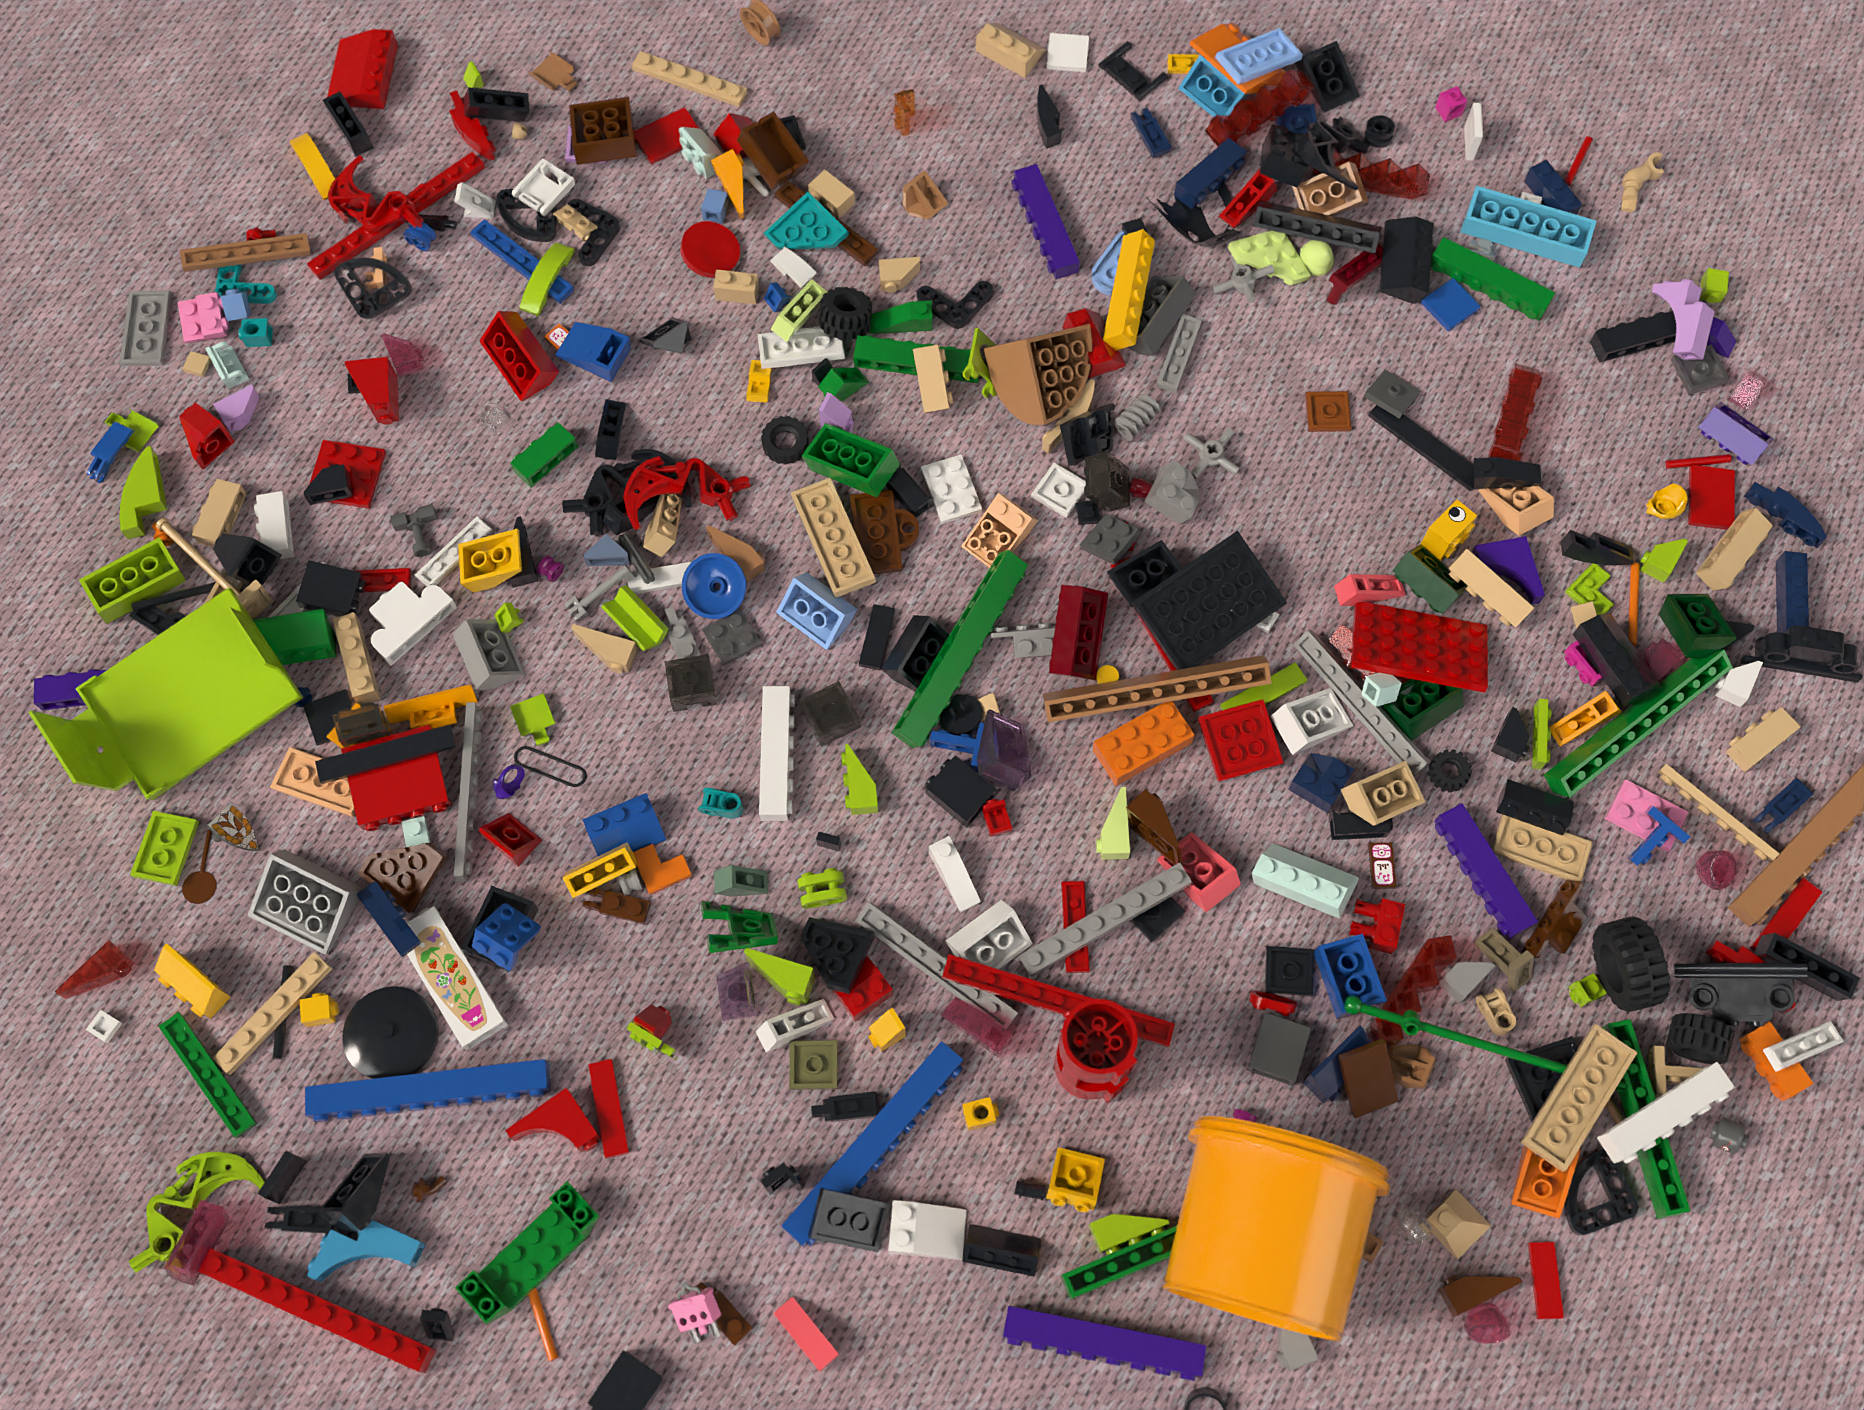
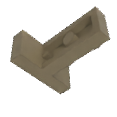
(1512, 963)

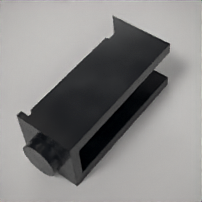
(909, 492)
(1351, 826)

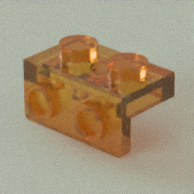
(903, 109)

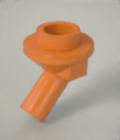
(163, 536)

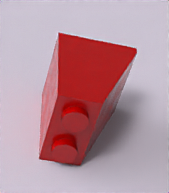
(378, 386)

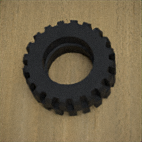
(1631, 964)

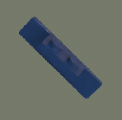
(389, 918)

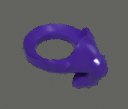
(506, 790)

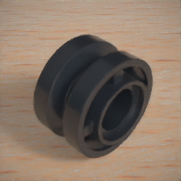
(1379, 131)

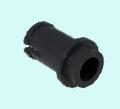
(1029, 1190)

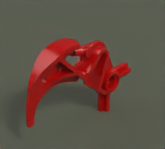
(374, 216)
(651, 483)

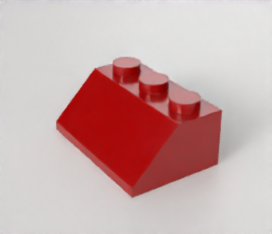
(1103, 357)

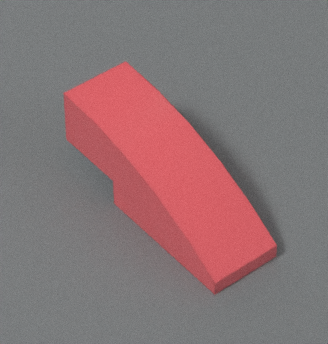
(806, 1334)

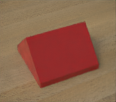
(729, 131)
(510, 838)

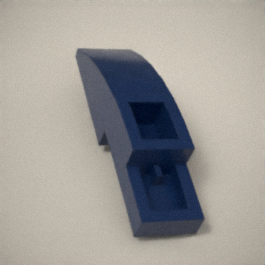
(1795, 516)

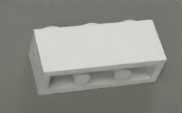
(274, 522)

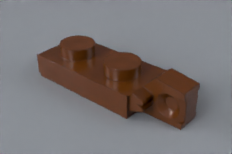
(731, 1321)

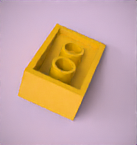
(489, 560)

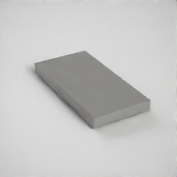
(146, 328)

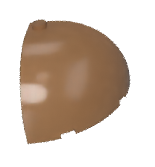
(1041, 373)

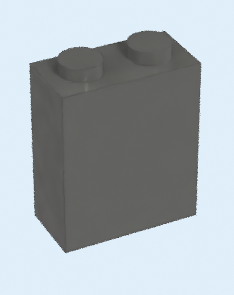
(1279, 1048)

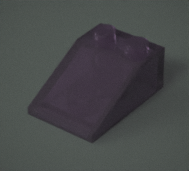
(1003, 752)

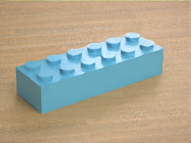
(1528, 226)

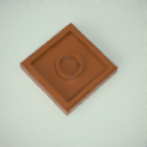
(1328, 411)

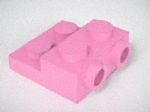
(203, 318)

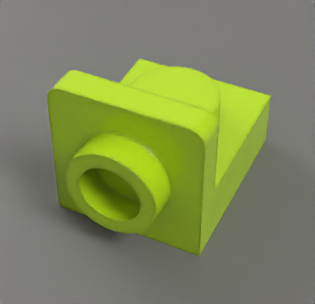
(1586, 990)

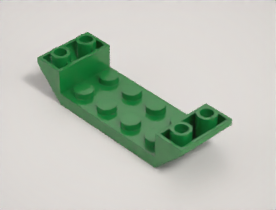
(530, 1256)

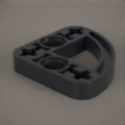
(520, 230)
(373, 299)
(1612, 1206)

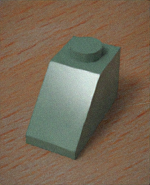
(740, 881)

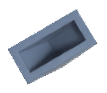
(606, 553)

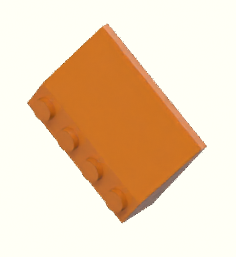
(1224, 37)

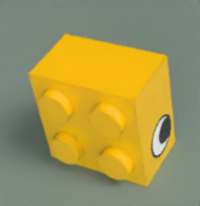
(1449, 530)

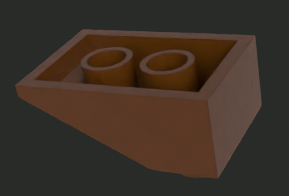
(1152, 824)

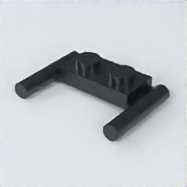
(1127, 75)

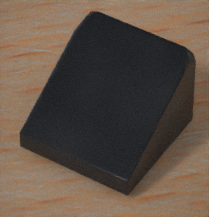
(821, 371)

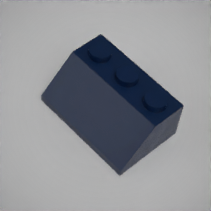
(1328, 1077)

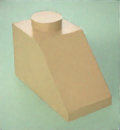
(897, 272)

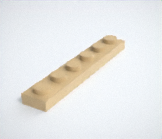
(689, 79)
(1724, 819)
(272, 1013)

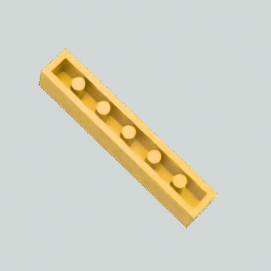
(1129, 290)

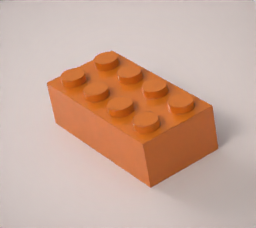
(1143, 742)

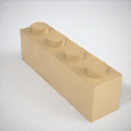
(1734, 549)
(1490, 587)
(356, 659)

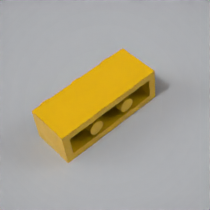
(600, 870)

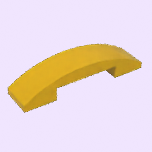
(313, 163)

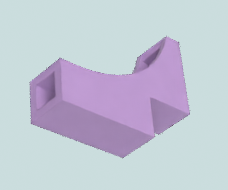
(1691, 317)

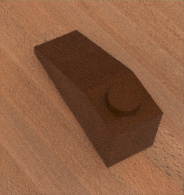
(1471, 1291)

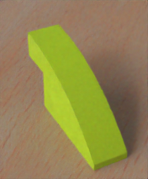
(141, 494)

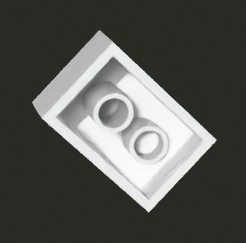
(1310, 720)
(927, 1230)

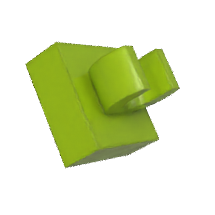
(507, 617)

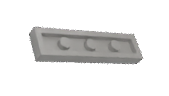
(1179, 353)

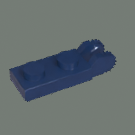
(1151, 133)
(1784, 804)

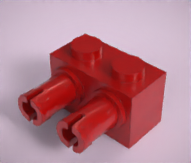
(1387, 924)

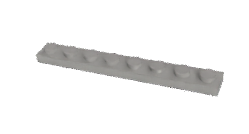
(1350, 691)
(467, 799)
(1105, 919)
(932, 964)

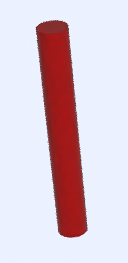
(1578, 160)
(1707, 460)

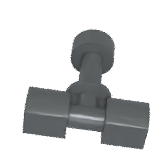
(416, 522)

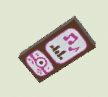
(1382, 865)

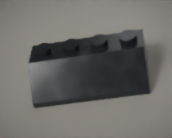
(1406, 258)
(1616, 659)

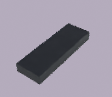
(876, 637)

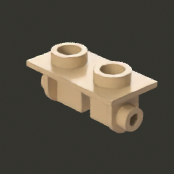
(575, 221)

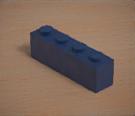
(1210, 173)
(1792, 590)

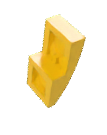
(758, 382)

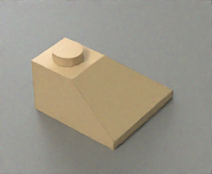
(1457, 1224)

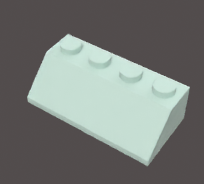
(1304, 880)

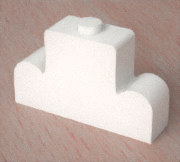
(407, 618)

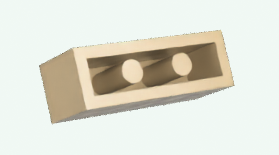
(932, 378)
(219, 512)
(1762, 738)

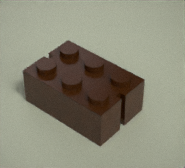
(772, 150)

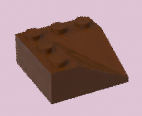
(602, 130)

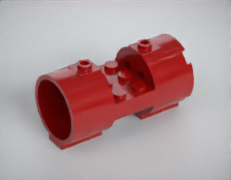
(1096, 1050)

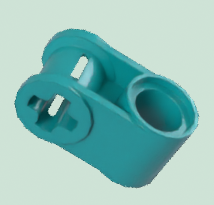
(716, 803)

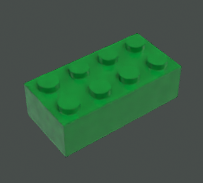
(851, 460)

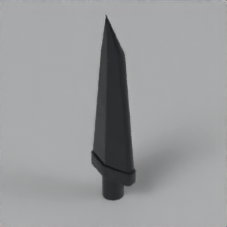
(438, 222)

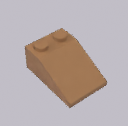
(1328, 196)

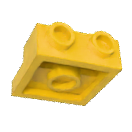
(1075, 1179)

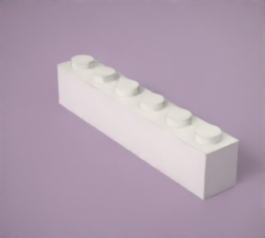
(775, 753)
(1665, 1113)

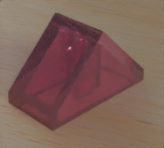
(1748, 389)

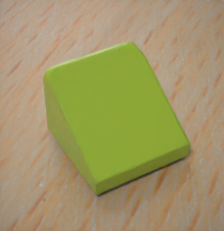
(472, 76)

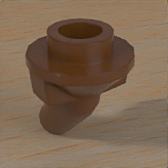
(422, 1189)

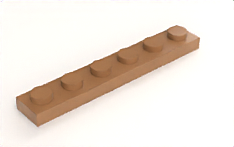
(245, 252)

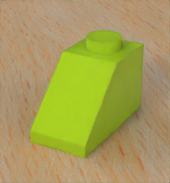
(1662, 559)

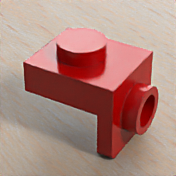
(996, 817)

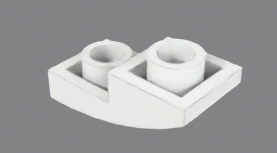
(794, 266)

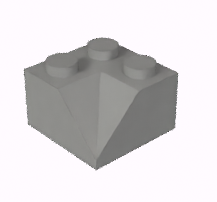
(1174, 492)

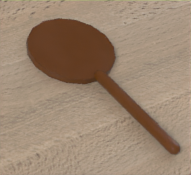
(200, 885)

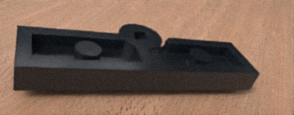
(156, 619)

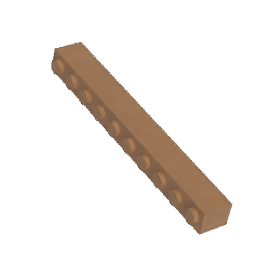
(1157, 688)
(1801, 851)

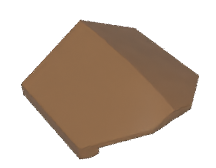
(922, 197)
(1411, 1065)

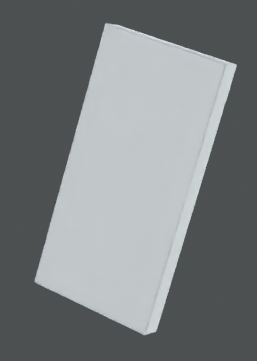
(804, 347)

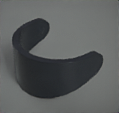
(1203, 1391)

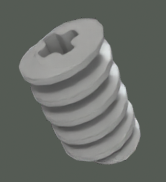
(1136, 416)

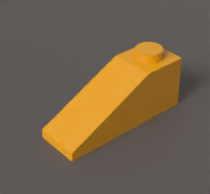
(730, 173)
(1585, 718)

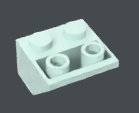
(698, 150)

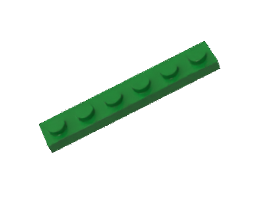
(207, 1075)

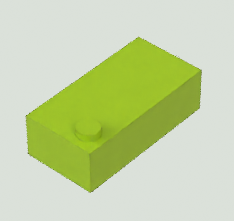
(130, 579)

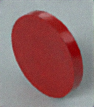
(709, 248)

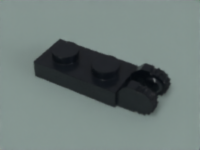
(299, 1220)

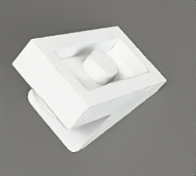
(474, 202)

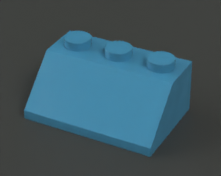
(1211, 88)

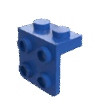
(504, 935)

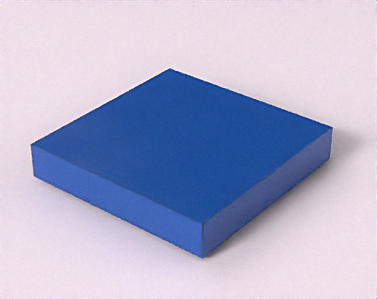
(1450, 304)

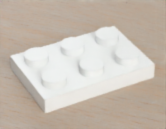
(951, 489)

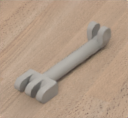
(580, 605)

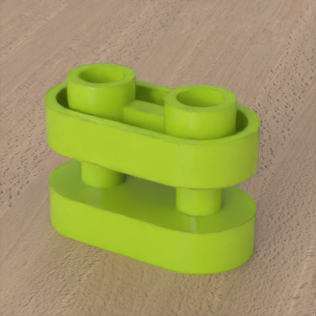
(811, 881)

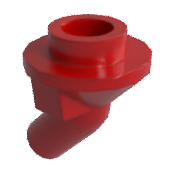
(256, 233)

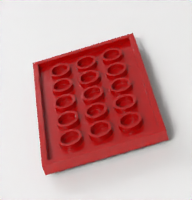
(1420, 646)

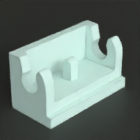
(227, 364)

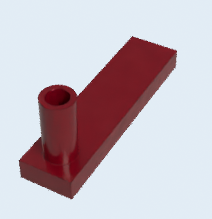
(1353, 273)

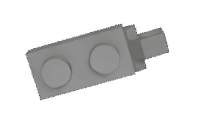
(680, 635)

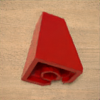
(204, 435)

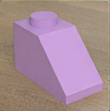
(238, 408)
(835, 413)

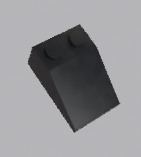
(1329, 76)
(1144, 571)
(357, 1195)

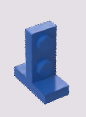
(960, 743)
(1657, 836)

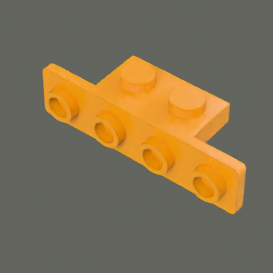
(431, 709)

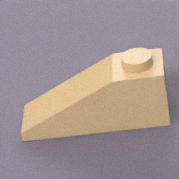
(611, 650)

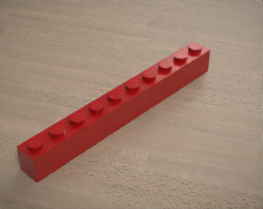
(317, 1310)

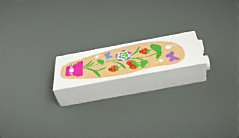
(453, 981)

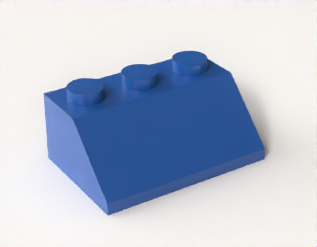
(626, 822)
(1349, 972)

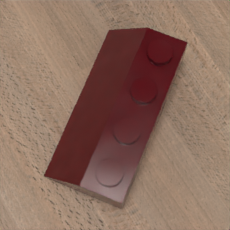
(1078, 632)

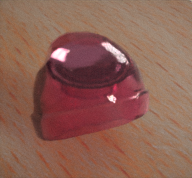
(1716, 869)
(1486, 1324)

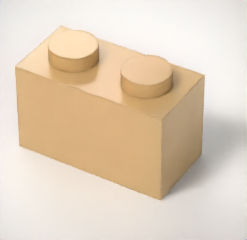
(832, 194)
(736, 287)

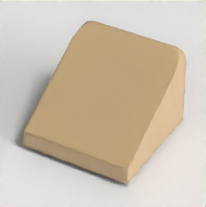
(986, 703)

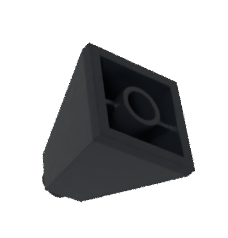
(245, 558)

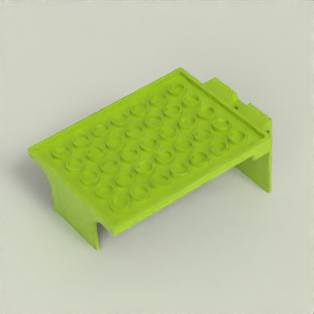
(173, 703)

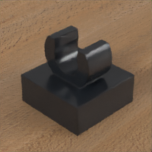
(1087, 513)

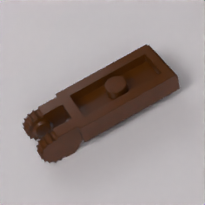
(619, 906)

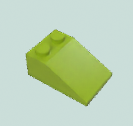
(787, 977)

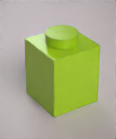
(1714, 285)

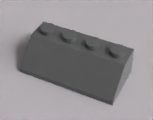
(1163, 305)

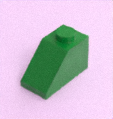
(843, 382)

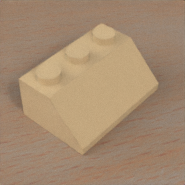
(1008, 48)
(1384, 794)

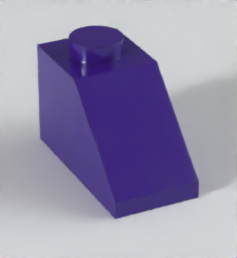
(1721, 338)

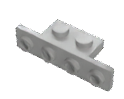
(1028, 640)

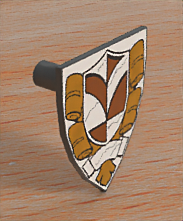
(233, 829)

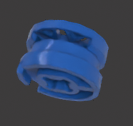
(420, 236)

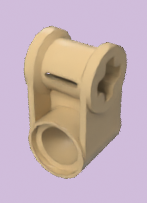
(1495, 1007)

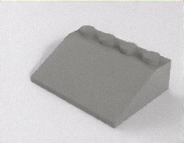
(303, 900)

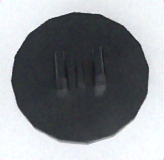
(961, 715)

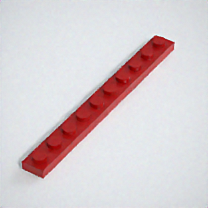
(363, 238)
(1042, 995)

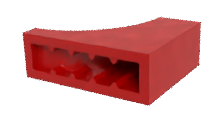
(561, 1117)

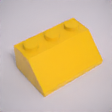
(189, 982)

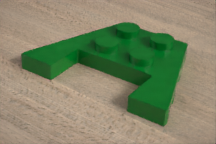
(746, 928)

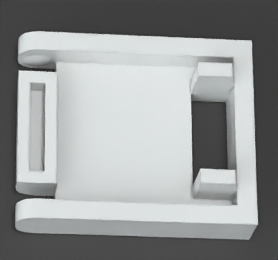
(541, 192)

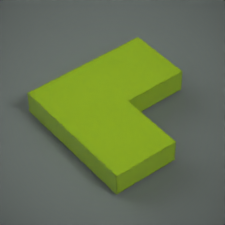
(1586, 588)

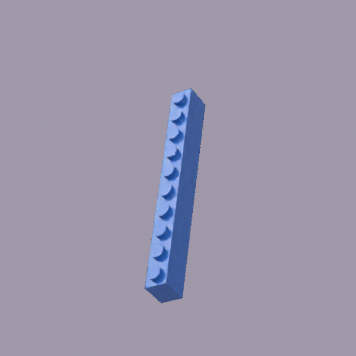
(427, 1089)
(880, 1136)

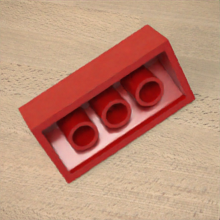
(518, 354)

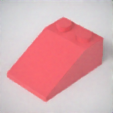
(1210, 873)

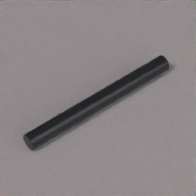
(171, 597)
(280, 1030)

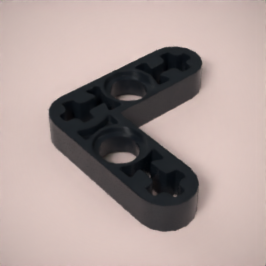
(601, 232)
(959, 309)

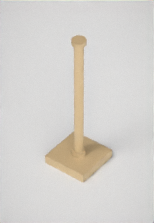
(253, 598)

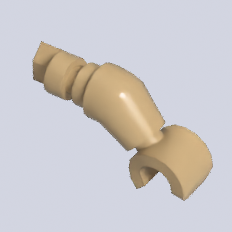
(1636, 177)

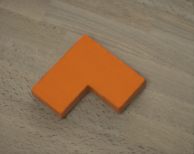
(658, 875)

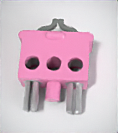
(696, 1311)

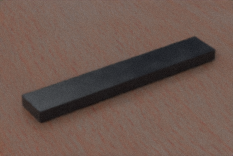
(1426, 446)
(385, 754)

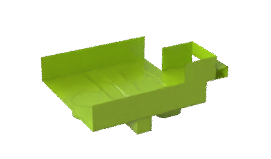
(141, 425)
(533, 717)
(649, 1041)

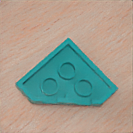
(806, 227)

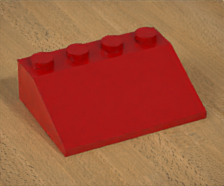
(364, 68)

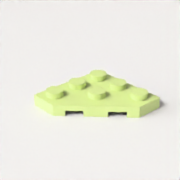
(1271, 249)

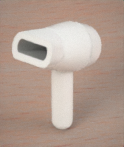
(749, 173)

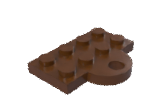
(880, 530)

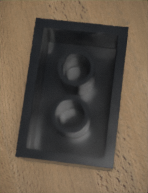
(1281, 156)
(492, 902)

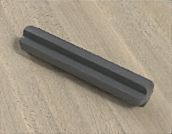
(636, 558)

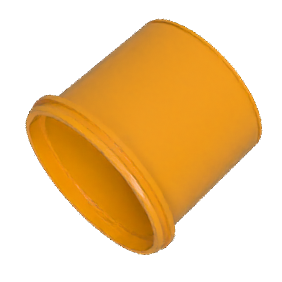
(1273, 1225)

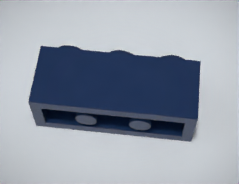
(1548, 184)

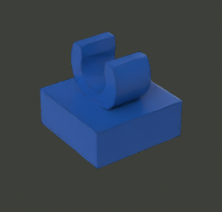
(776, 297)

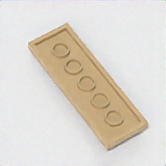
(833, 537)
(1578, 1097)

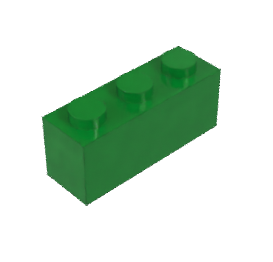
(544, 454)

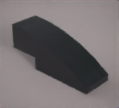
(1048, 119)
(1596, 549)

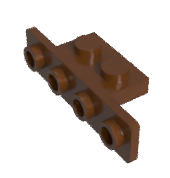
(1559, 922)

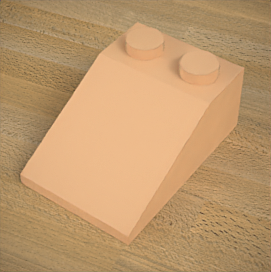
(1520, 506)

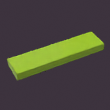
(1282, 683)

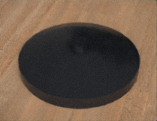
(390, 1033)

